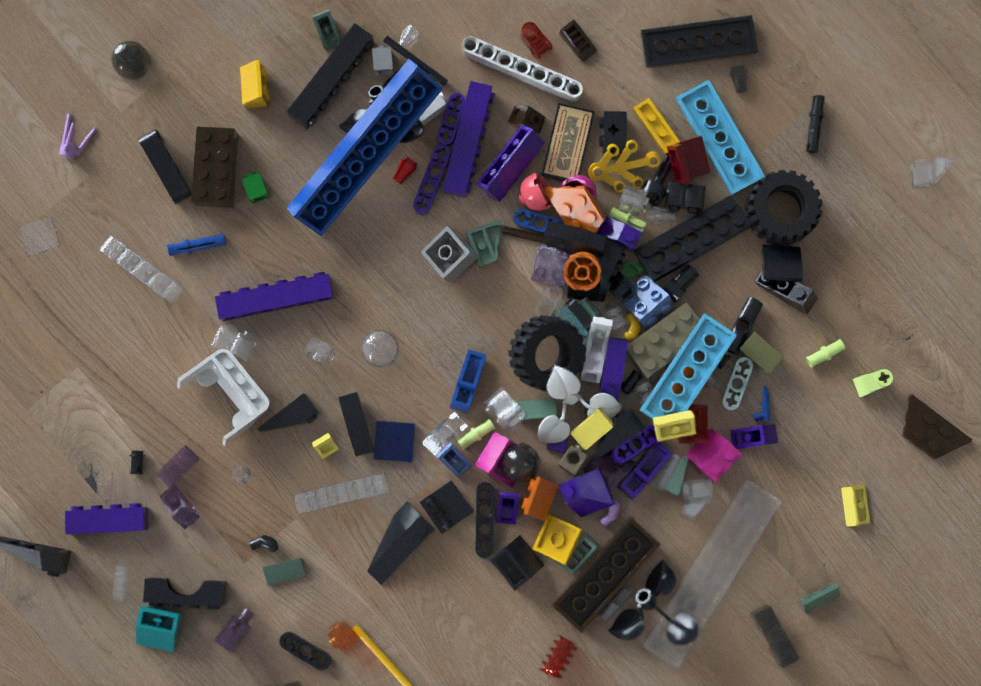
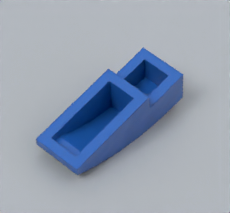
(468, 381)

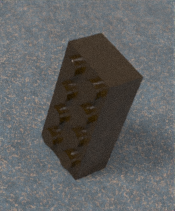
(214, 167)

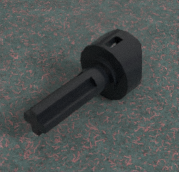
(654, 188)

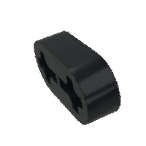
(579, 313)

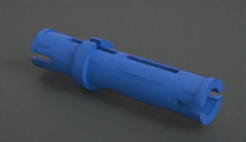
(197, 244)

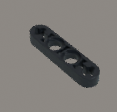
(484, 519)

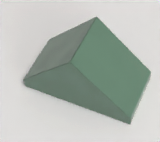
(326, 29)

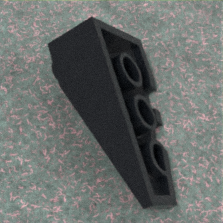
(402, 537)
(44, 557)

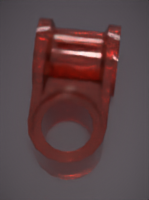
(536, 43)

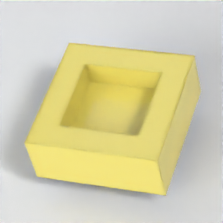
(325, 446)

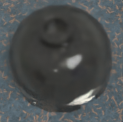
(130, 60)
(521, 462)

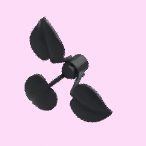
(413, 134)
(629, 624)

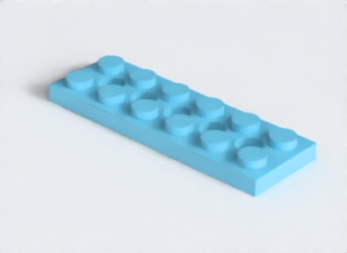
(725, 125)
(685, 358)

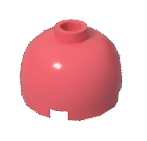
(533, 193)

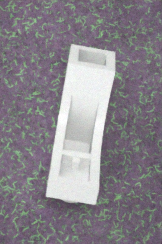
(596, 349)

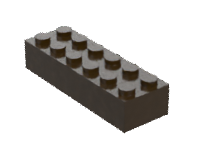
(605, 574)

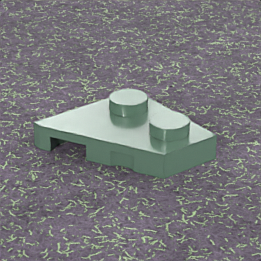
(485, 242)

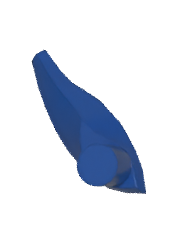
(765, 407)

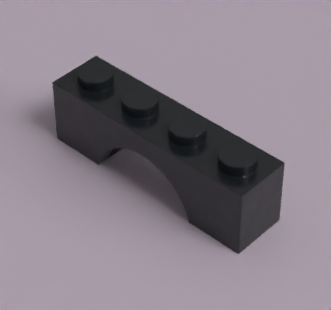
(160, 591)

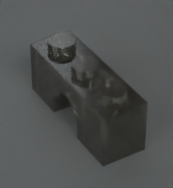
(773, 632)

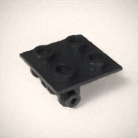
(446, 507)

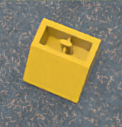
(254, 85)

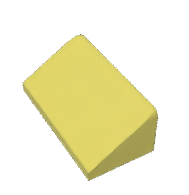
(674, 425)
(592, 429)
(855, 505)

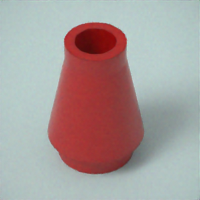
(404, 169)

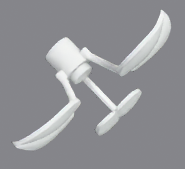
(566, 386)

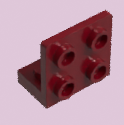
(688, 159)

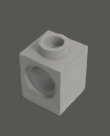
(383, 60)

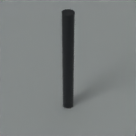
(408, 55)

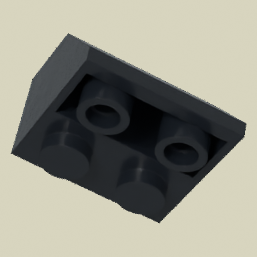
(517, 562)

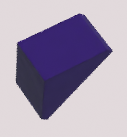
(507, 508)

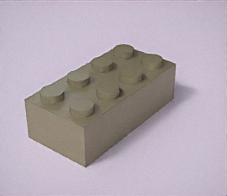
(662, 341)

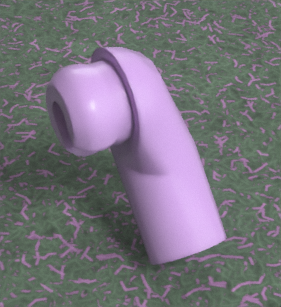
(613, 514)

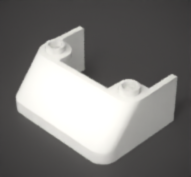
(237, 384)

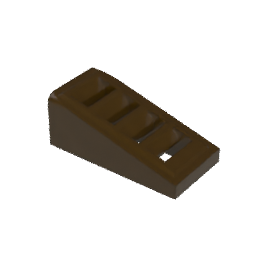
(573, 45)

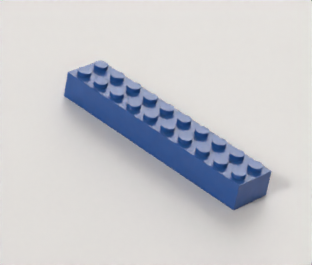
(364, 148)

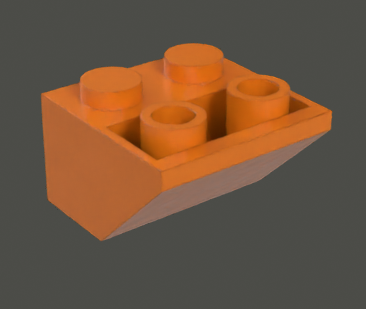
(540, 498)

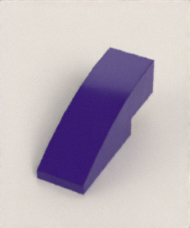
(644, 470)

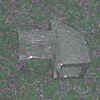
(444, 433)

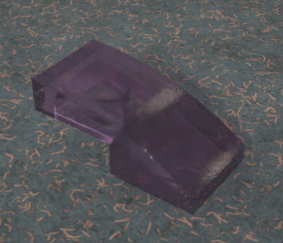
(177, 466)

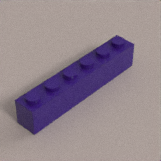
(468, 138)
(274, 297)

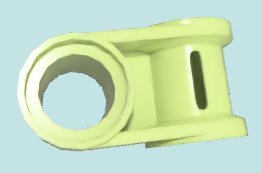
(870, 382)

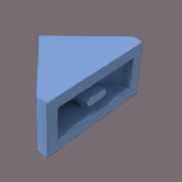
(454, 460)

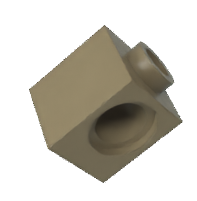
(573, 468)

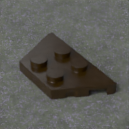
(930, 430)

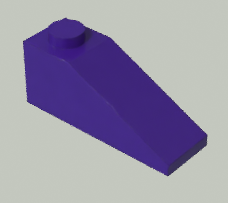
(620, 233)
(613, 367)

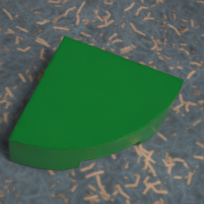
(631, 270)

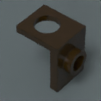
(529, 117)

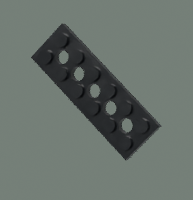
(704, 30)
(692, 250)

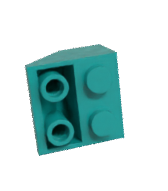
(158, 628)

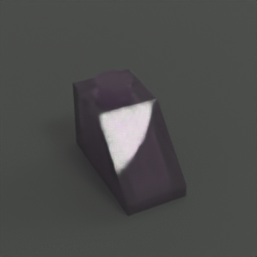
(179, 507)

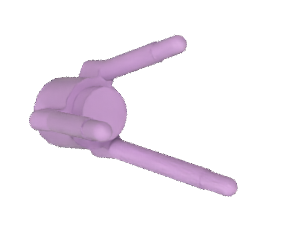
(68, 148)

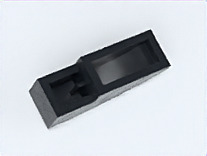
(574, 239)
(356, 424)

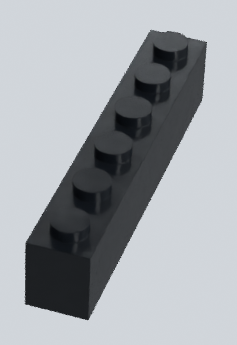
(331, 76)

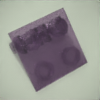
(550, 265)
(612, 472)

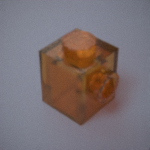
(342, 636)

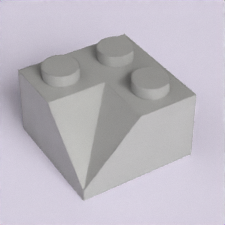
(449, 254)

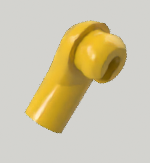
(634, 328)

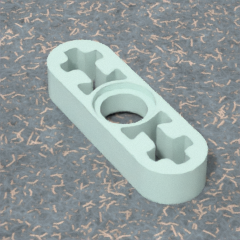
(737, 399)

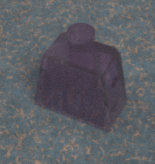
(228, 638)

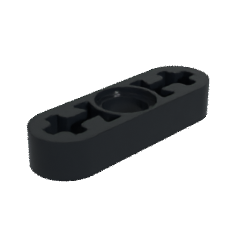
(315, 663)

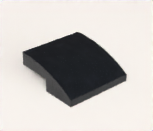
(782, 263)

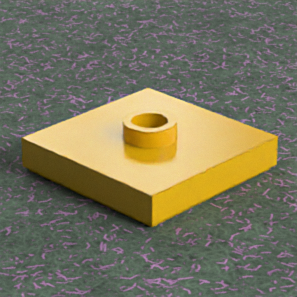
(557, 539)

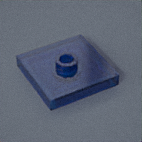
(394, 441)

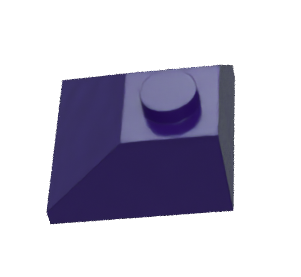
(587, 493)

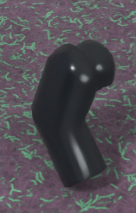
(265, 541)

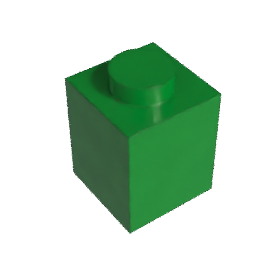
(255, 187)

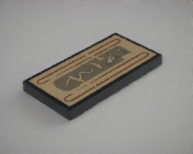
(567, 142)

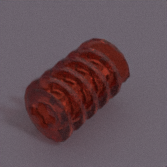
(558, 657)

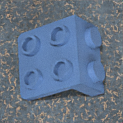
(648, 303)

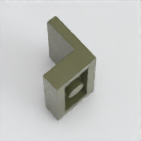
(761, 352)

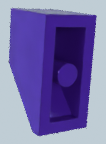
(754, 436)

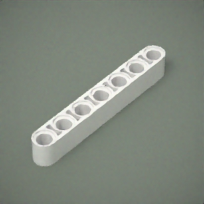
(516, 62)

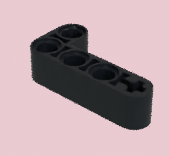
(164, 166)

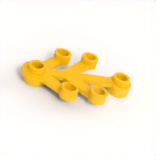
(621, 166)

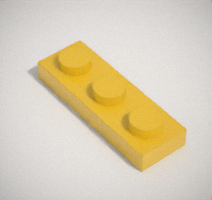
(655, 125)

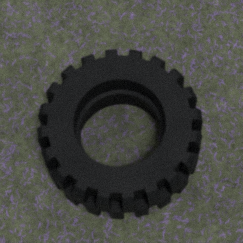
(800, 190)
(526, 343)

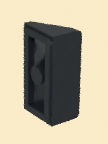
(581, 294)

